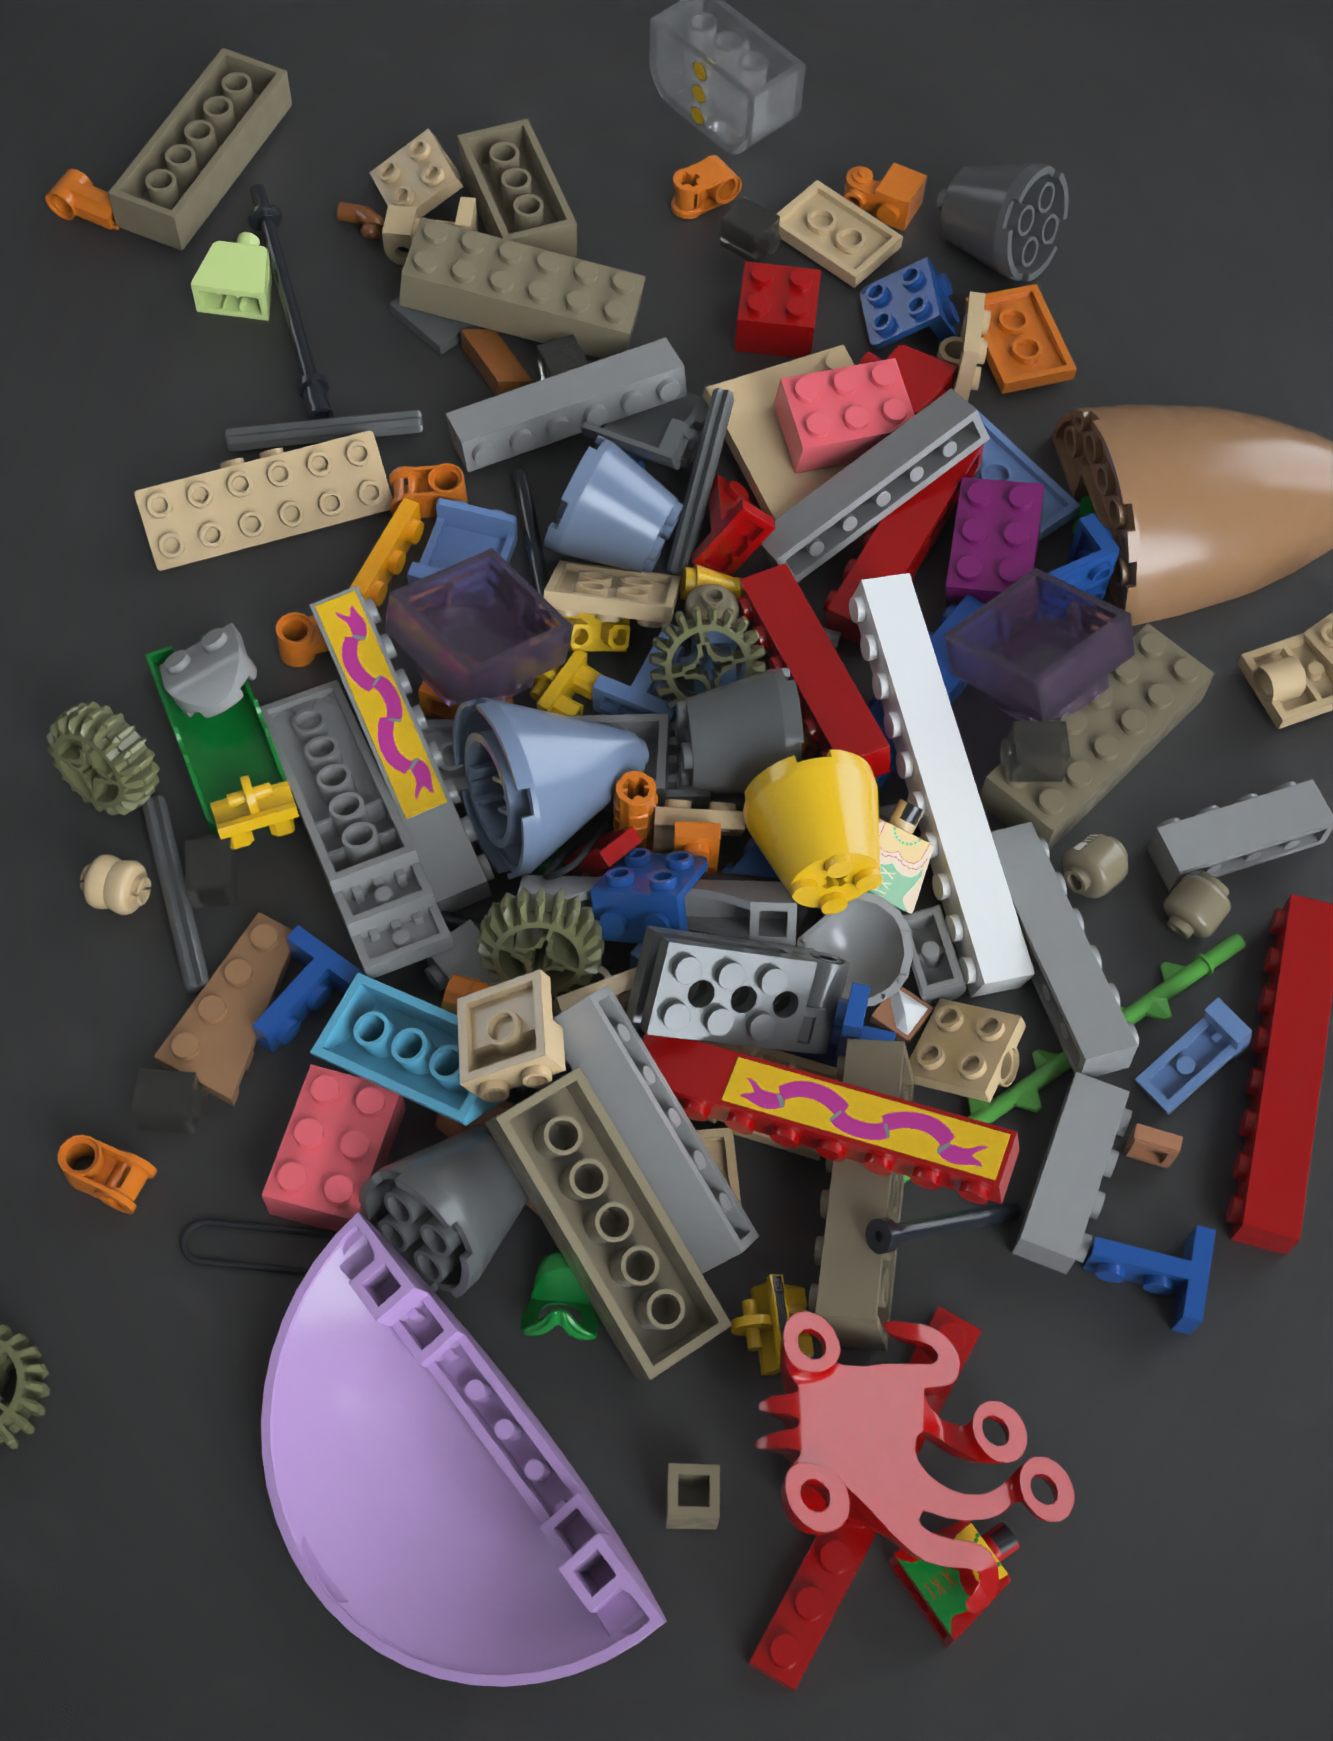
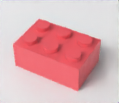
(840, 412)
(331, 1147)

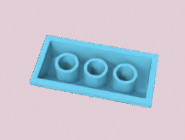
(400, 1047)

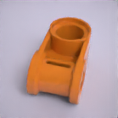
(704, 187)
(427, 485)
(112, 1177)

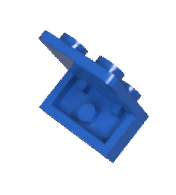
(909, 303)
(1090, 557)
(645, 892)

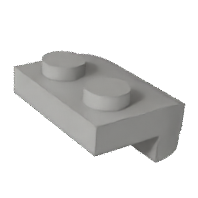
(209, 673)

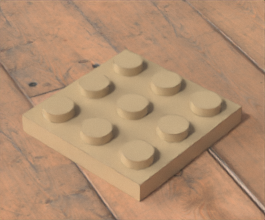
(613, 593)

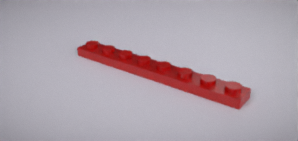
(837, 1555)

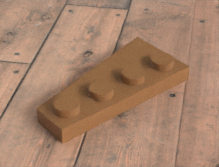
(217, 1029)

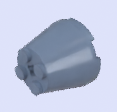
(613, 512)

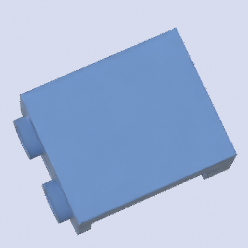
(463, 533)

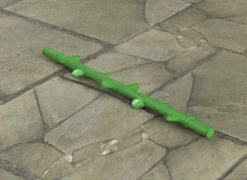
(1153, 1004)

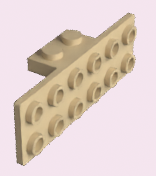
(264, 500)

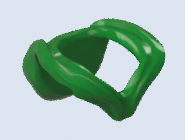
(558, 1286)

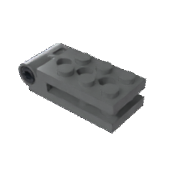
(736, 991)

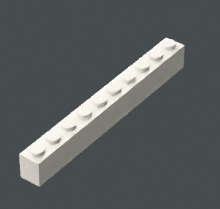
(942, 784)

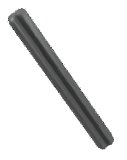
(322, 430)
(701, 481)
(175, 895)

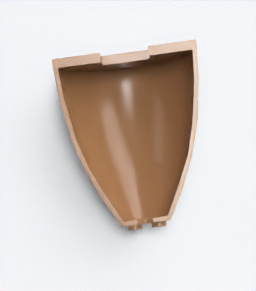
(1198, 500)

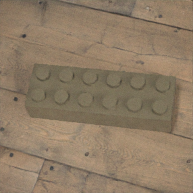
(200, 149)
(519, 289)
(1106, 737)
(608, 1225)
(854, 1280)

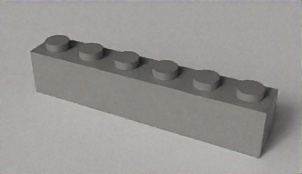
(562, 403)
(875, 484)
(1065, 965)
(655, 1129)

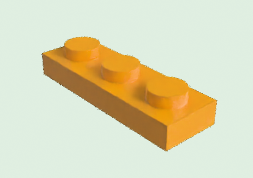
(390, 552)

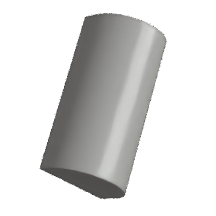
(934, 957)

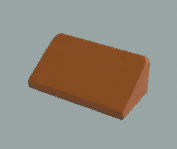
(493, 360)

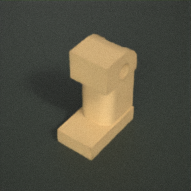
(403, 221)

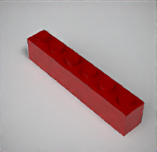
(900, 541)
(794, 638)

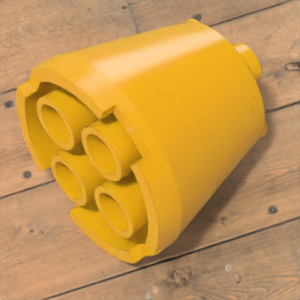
(818, 827)

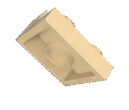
(509, 1037)

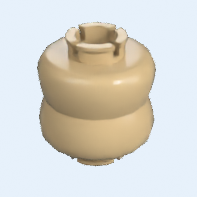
(115, 884)

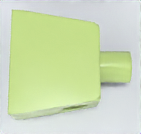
(235, 279)

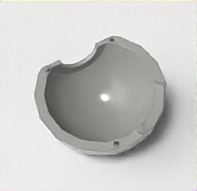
(872, 939)

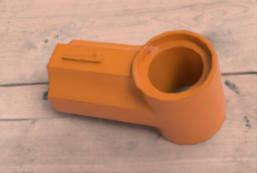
(78, 196)
(301, 627)

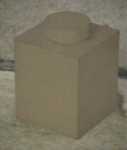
(692, 1496)

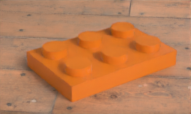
(1024, 341)

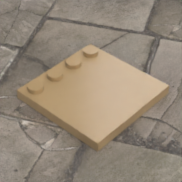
(758, 438)

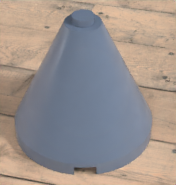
(536, 777)

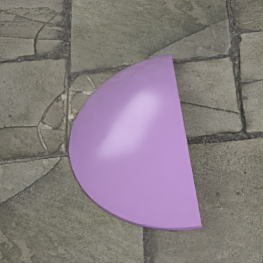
(431, 1489)

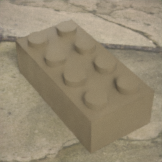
(516, 187)

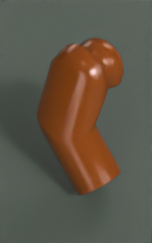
(361, 215)

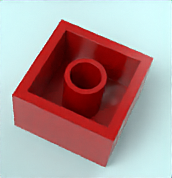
(777, 310)

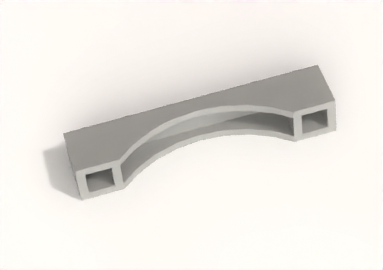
(717, 907)

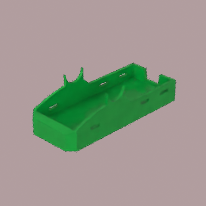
(221, 746)

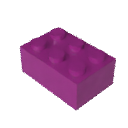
(993, 537)

